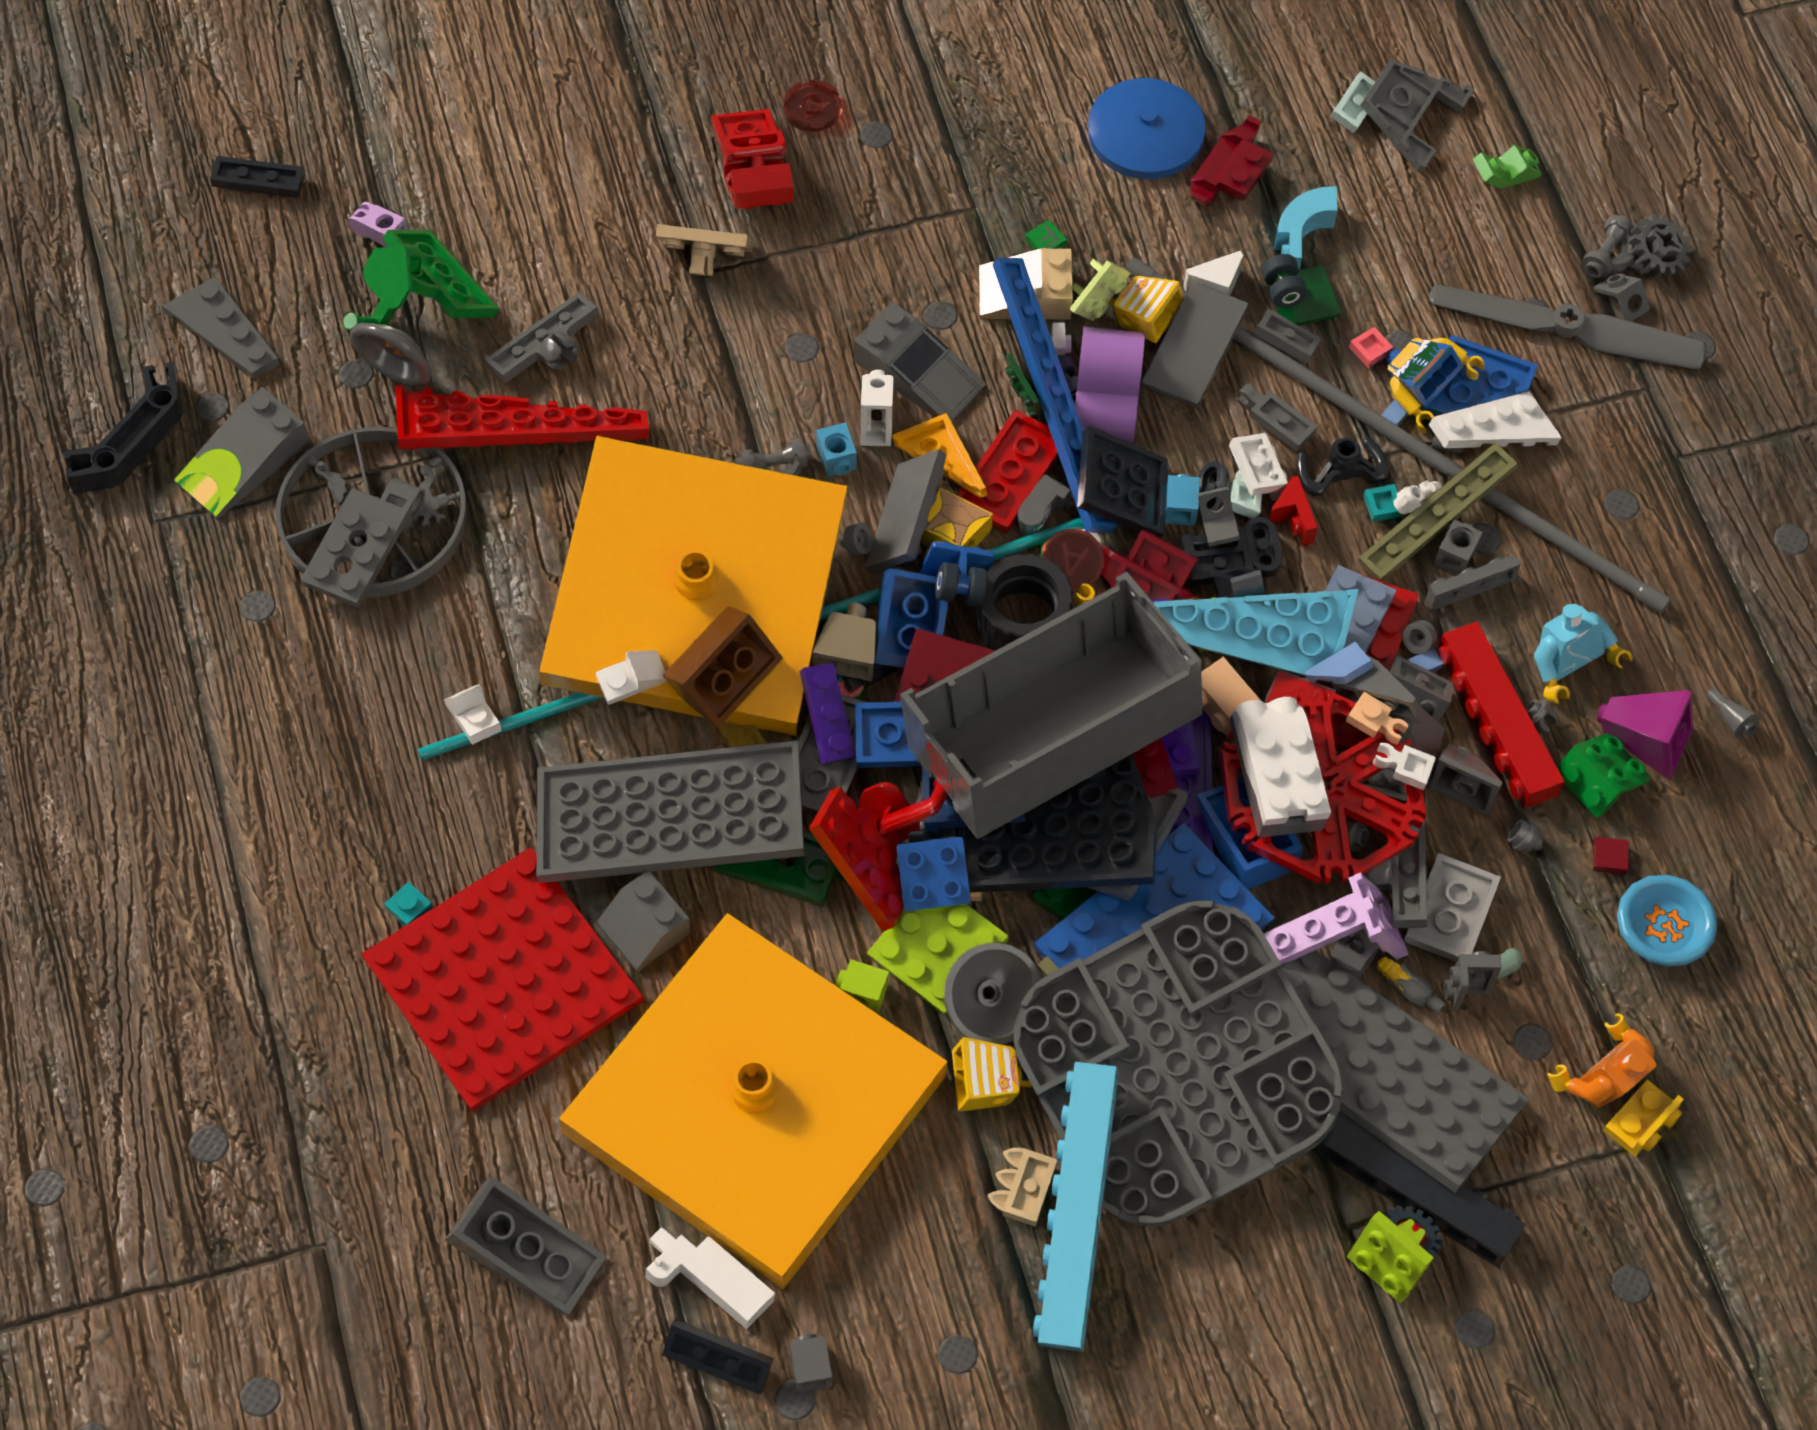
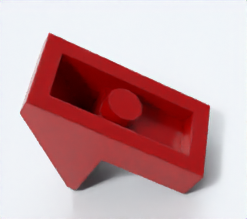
(1294, 507)

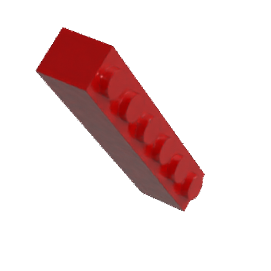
(1500, 715)

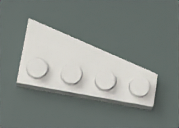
(1499, 421)

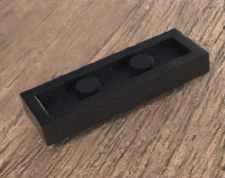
(257, 176)
(717, 1356)

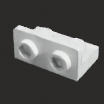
(1259, 465)

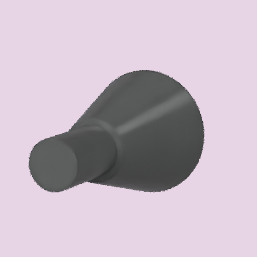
(1738, 718)

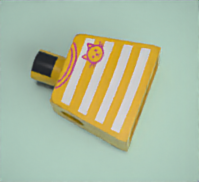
(1148, 305)
(986, 1074)

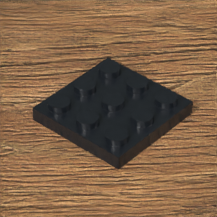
(1122, 482)

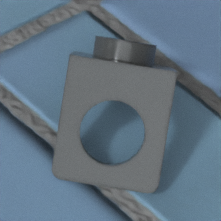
(1624, 288)
(1218, 524)

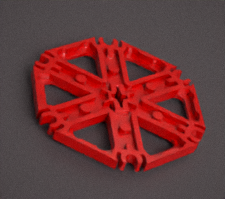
(1350, 800)

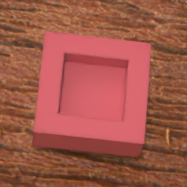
(1370, 347)

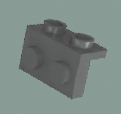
(1472, 975)

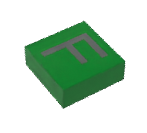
(1046, 237)

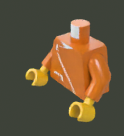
(1614, 1072)

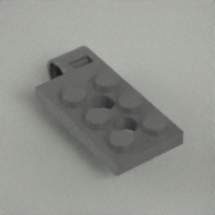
(369, 516)

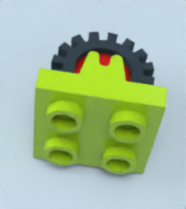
(1396, 1249)

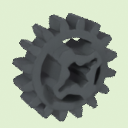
(1660, 246)

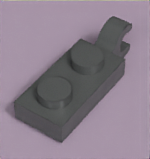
(1277, 417)

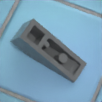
(1385, 688)

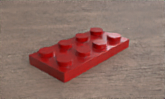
(1013, 468)

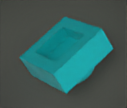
(1381, 502)
(408, 904)

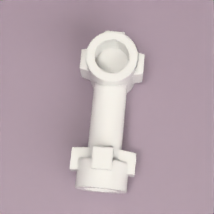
(1410, 497)

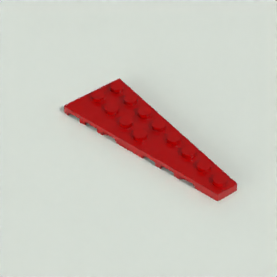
(459, 421)

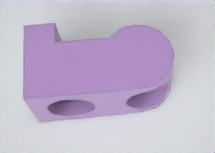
(374, 221)

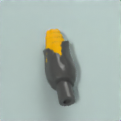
(1410, 985)

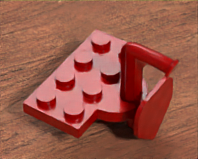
(866, 840)

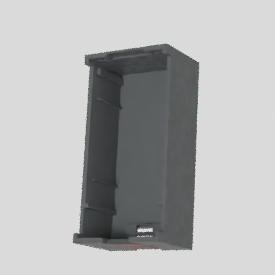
(1054, 706)

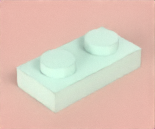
(1349, 109)

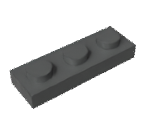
(1472, 582)

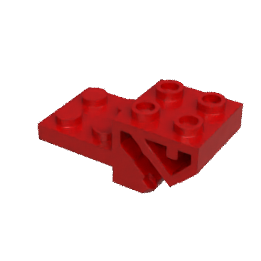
(753, 159)

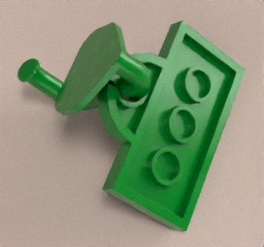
(421, 265)

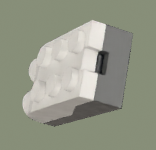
(1280, 767)

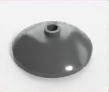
(1007, 974)

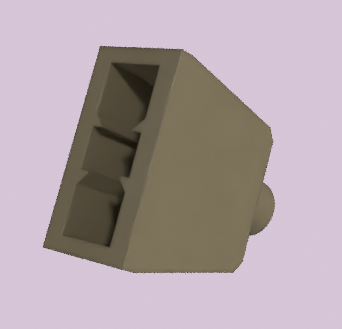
(848, 643)

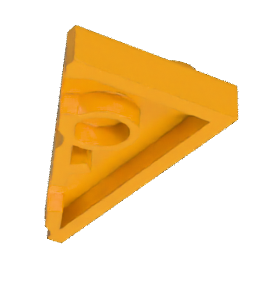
(941, 434)

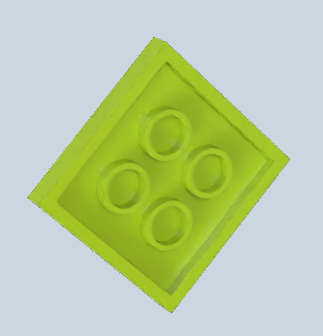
(928, 944)

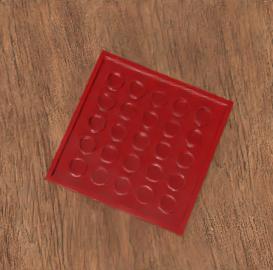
(501, 979)

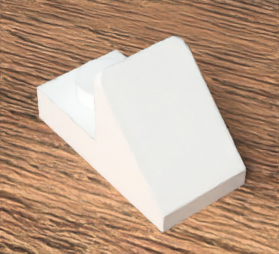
(635, 674)
(473, 714)

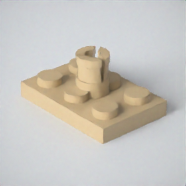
(703, 245)

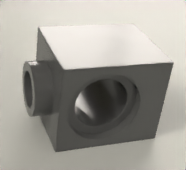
(1454, 557)
(810, 1363)

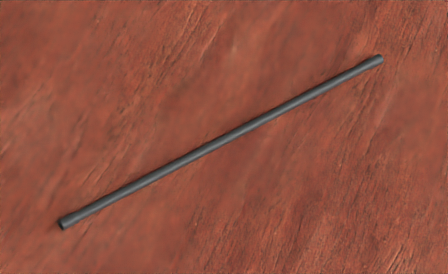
(1642, 591)

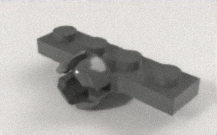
(545, 340)
(1406, 881)

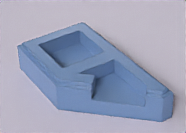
(1341, 666)

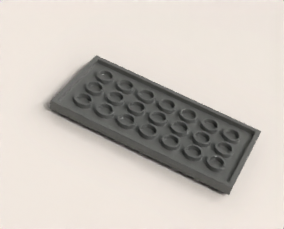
(669, 812)
(1403, 1076)

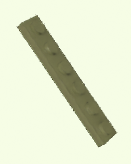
(1437, 512)

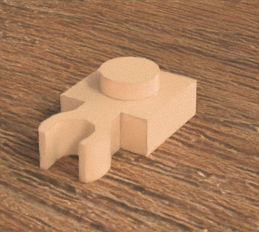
(1373, 716)

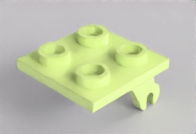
(1095, 297)

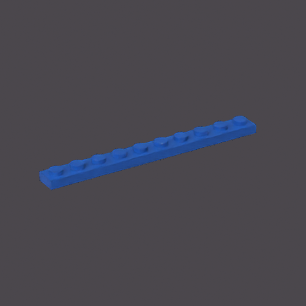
(1046, 376)

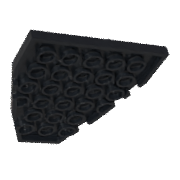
(1080, 838)

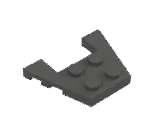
(1401, 99)

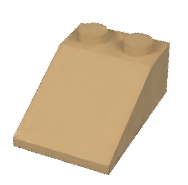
(1051, 279)

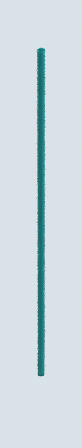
(841, 607)

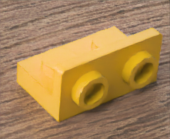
(1642, 1118)

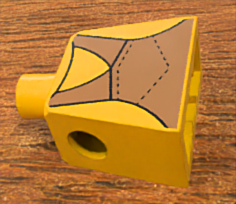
(956, 522)

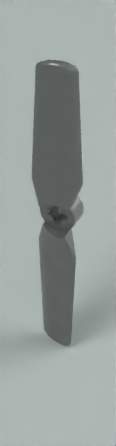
(1591, 330)

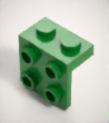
(1601, 772)

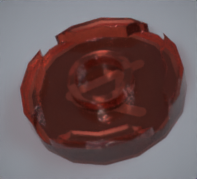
(812, 106)
(1076, 555)

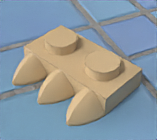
(1027, 1185)

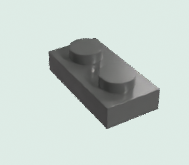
(1287, 336)

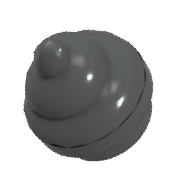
(1525, 836)

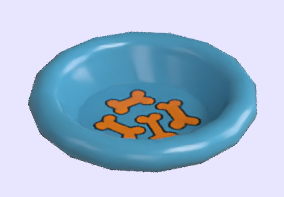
(1667, 920)

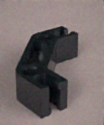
(130, 439)

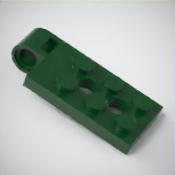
(805, 880)

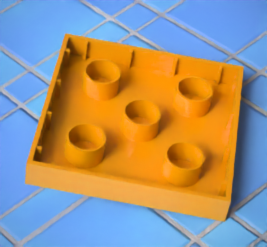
(672, 545)
(754, 1099)

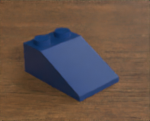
(904, 604)
(1243, 864)

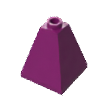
(1651, 726)

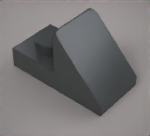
(1354, 953)

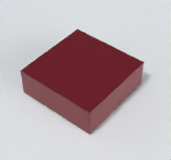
(1610, 855)

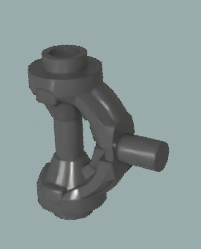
(1599, 262)
(794, 456)

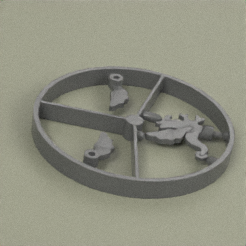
(338, 488)

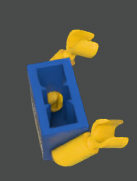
(1424, 371)

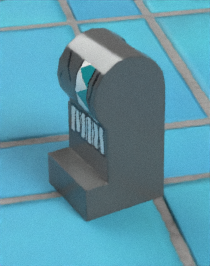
(1040, 504)

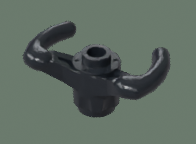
(1344, 463)

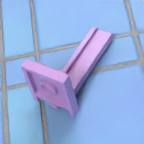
(1363, 909)

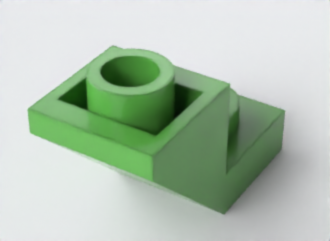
(1509, 169)

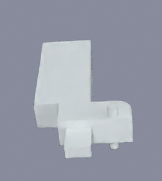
(712, 1272)

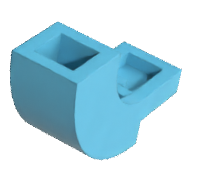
(1304, 214)

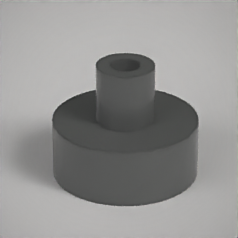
(857, 539)
(1420, 637)

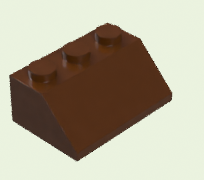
(723, 665)

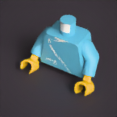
(1571, 643)

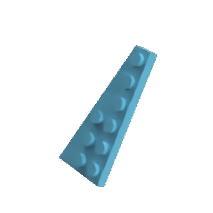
(1269, 630)

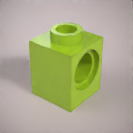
(864, 984)

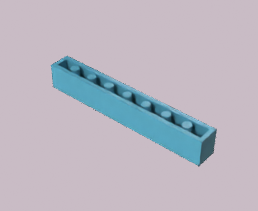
(1078, 1207)

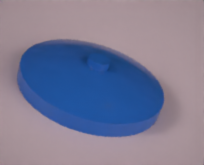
(1146, 128)

